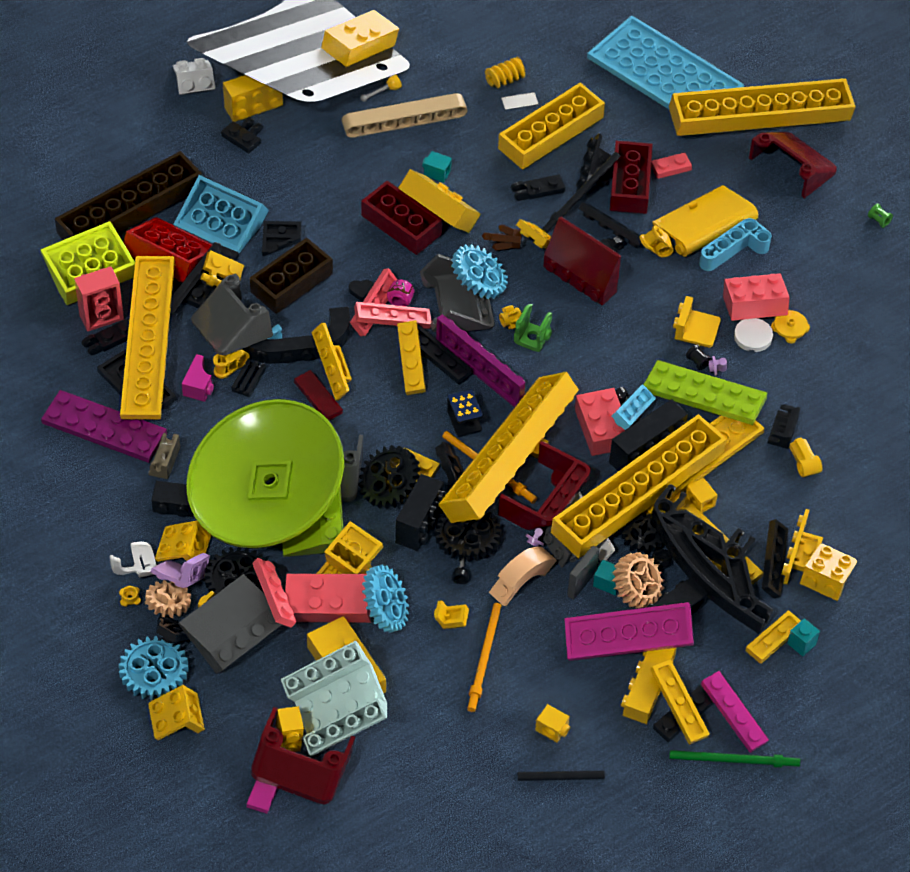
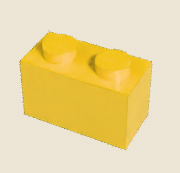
(291, 726)

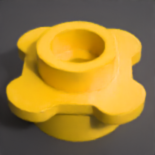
(130, 591)

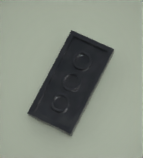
(113, 373)

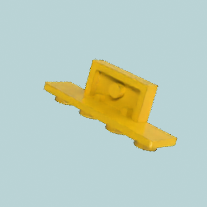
(333, 361)
(803, 549)

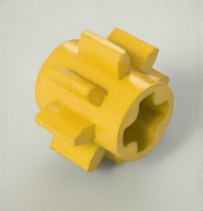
(509, 316)

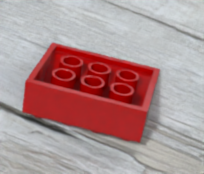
(164, 239)

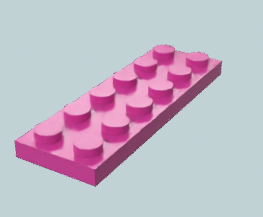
(629, 631)

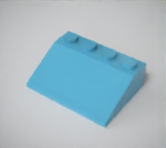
(220, 215)

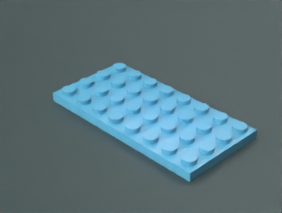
(656, 63)

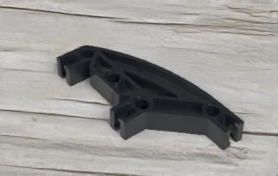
(692, 554)

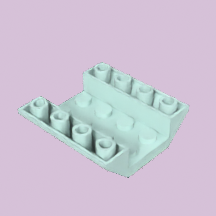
(336, 697)

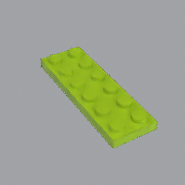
(705, 392)

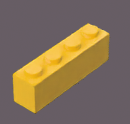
(644, 688)

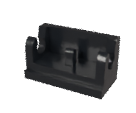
(784, 426)

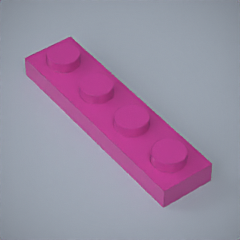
(734, 711)

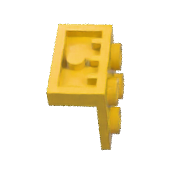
(183, 541)
(176, 711)

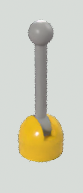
(393, 83)

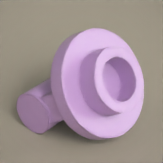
(717, 365)
(535, 539)

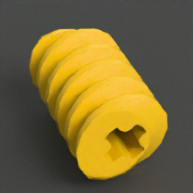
(505, 71)

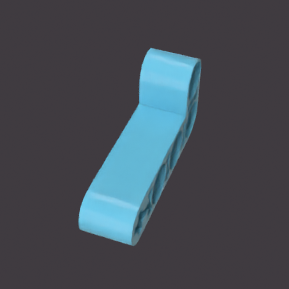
(744, 234)

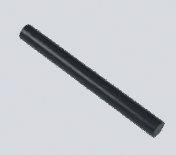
(560, 775)

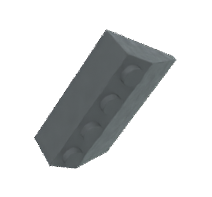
(230, 623)

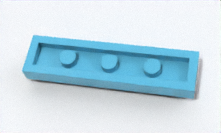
(633, 407)

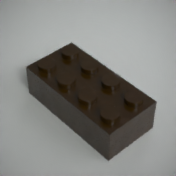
(291, 275)

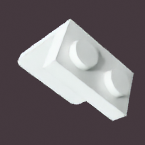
(194, 76)

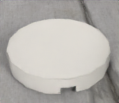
(753, 334)

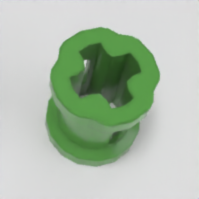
(874, 213)

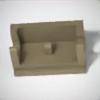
(165, 457)

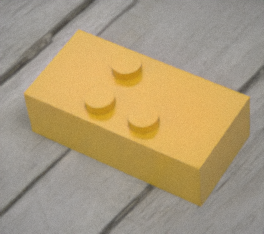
(360, 38)
(439, 200)
(335, 636)

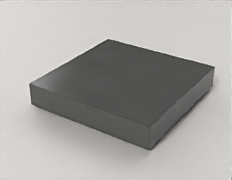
(583, 572)

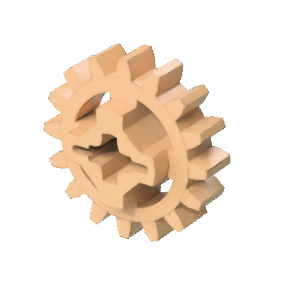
(167, 599)

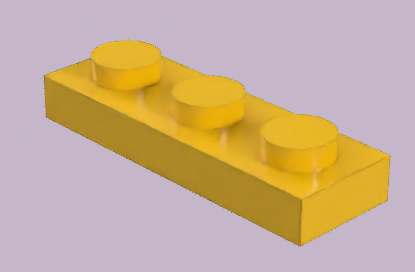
(772, 637)

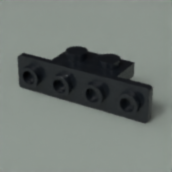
(593, 160)

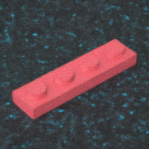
(376, 295)
(391, 314)
(274, 592)

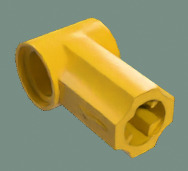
(806, 461)

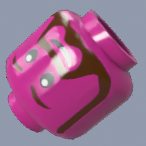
(400, 293)

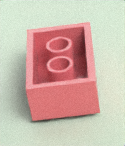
(756, 297)
(99, 298)
(596, 420)

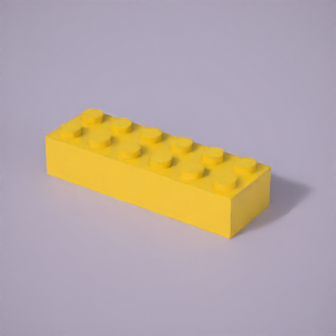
(551, 125)

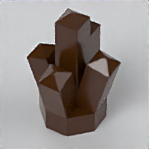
(509, 239)

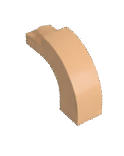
(519, 570)

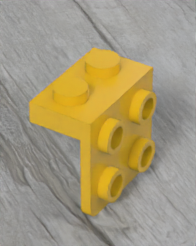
(695, 326)
(828, 571)

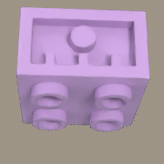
(185, 574)

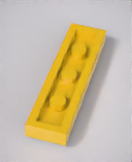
(411, 357)
(679, 702)

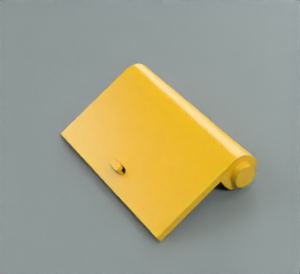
(705, 219)

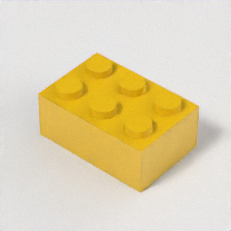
(249, 97)

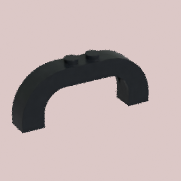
(303, 347)

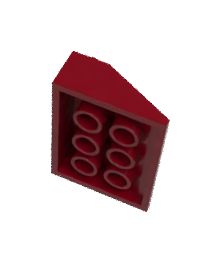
(582, 261)

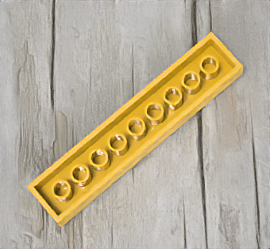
(761, 107)
(508, 448)
(637, 486)

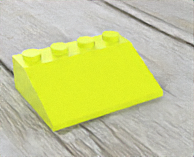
(86, 254)

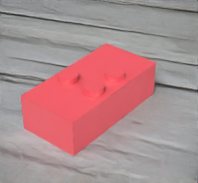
(327, 597)

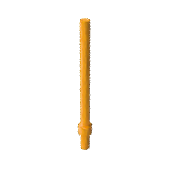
(518, 488)
(476, 689)

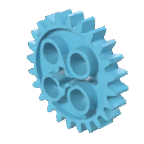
(479, 271)
(385, 598)
(139, 678)

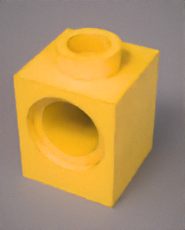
(701, 495)
(552, 723)

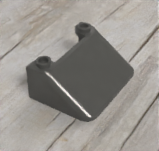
(454, 300)
(227, 322)

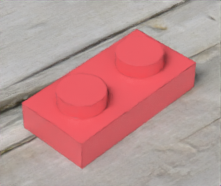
(671, 165)

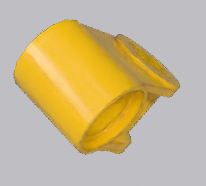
(657, 242)
(227, 364)

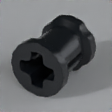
(698, 357)

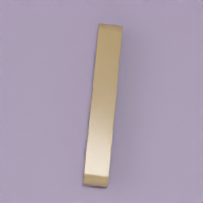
(404, 115)

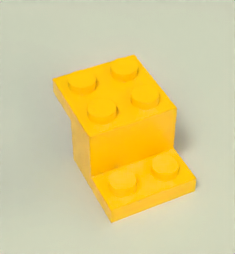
(350, 552)

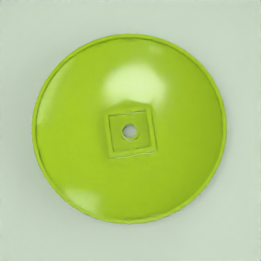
(249, 448)

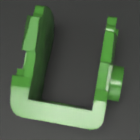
(525, 328)

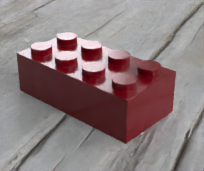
(631, 177)
(401, 217)

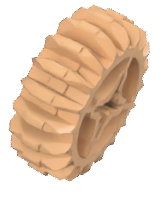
(633, 583)

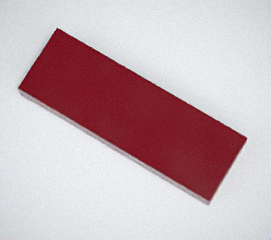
(318, 395)

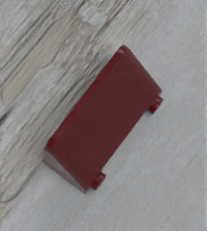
(815, 167)

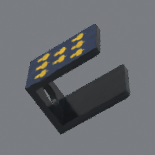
(464, 413)

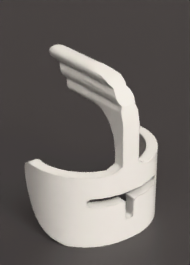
(138, 549)

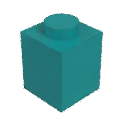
(437, 166)
(604, 577)
(803, 637)

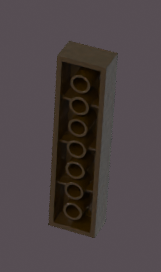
(133, 198)

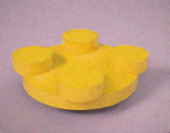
(791, 326)

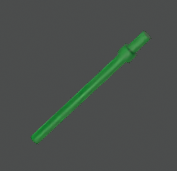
(775, 760)

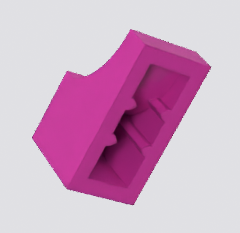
(197, 382)

